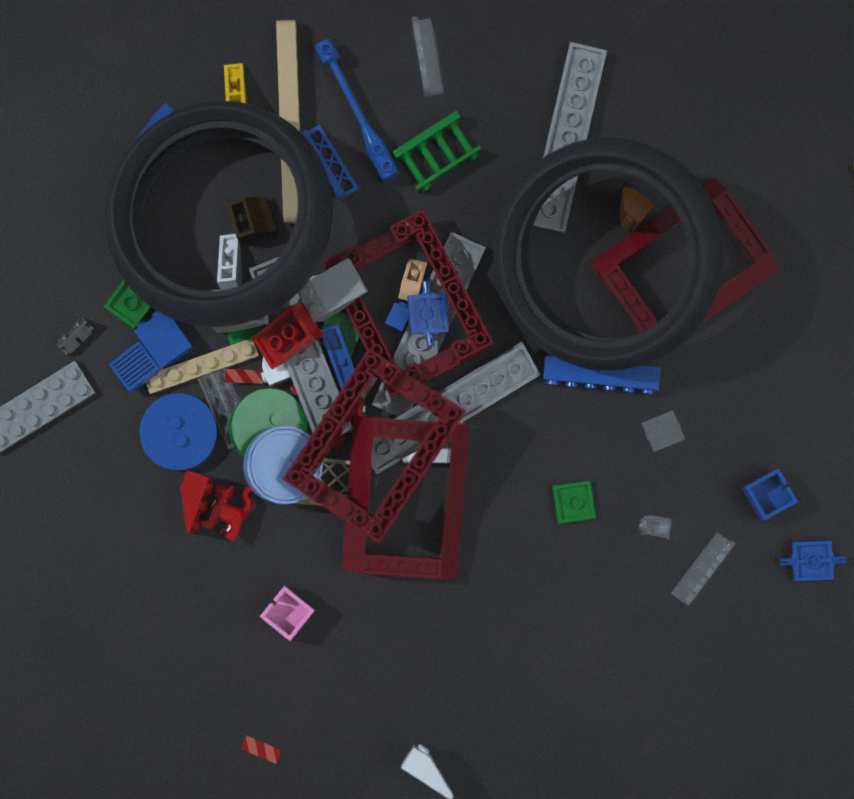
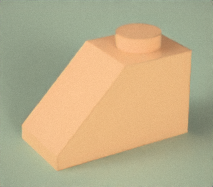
(412, 278)

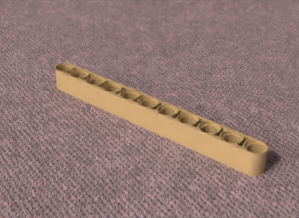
(288, 106)

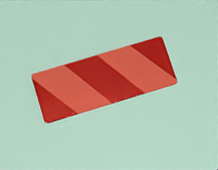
(243, 376)
(261, 749)

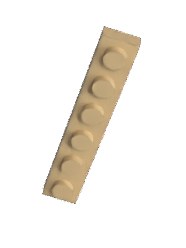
(202, 365)

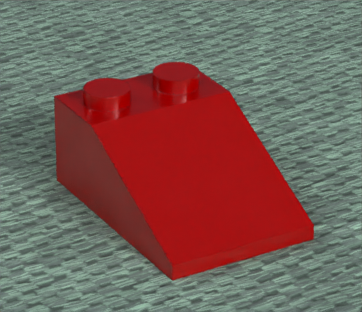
(287, 335)

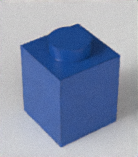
(398, 317)

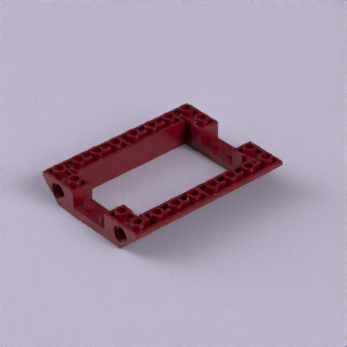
(726, 207)
(402, 233)
(336, 419)
(376, 563)

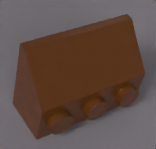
(632, 207)

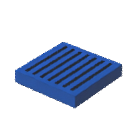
(134, 367)

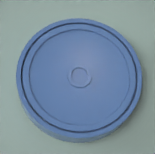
(269, 460)

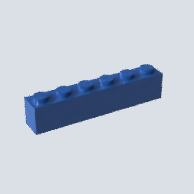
(639, 378)

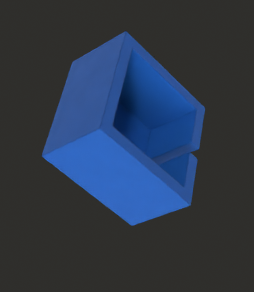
(768, 496)

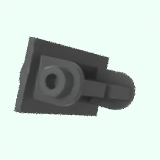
(68, 340)

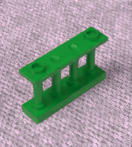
(420, 143)

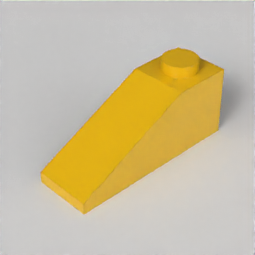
(235, 83)

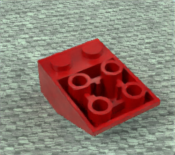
(194, 495)

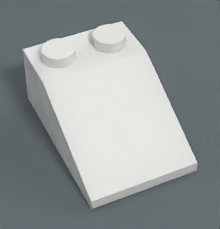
(423, 767)

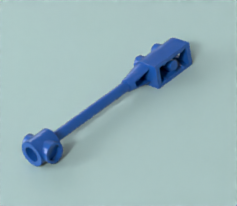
(375, 145)

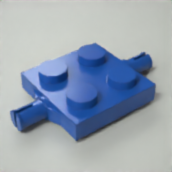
(428, 313)
(812, 560)

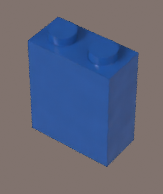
(163, 339)

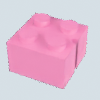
(288, 613)

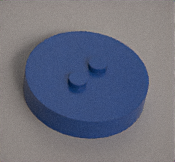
(178, 432)

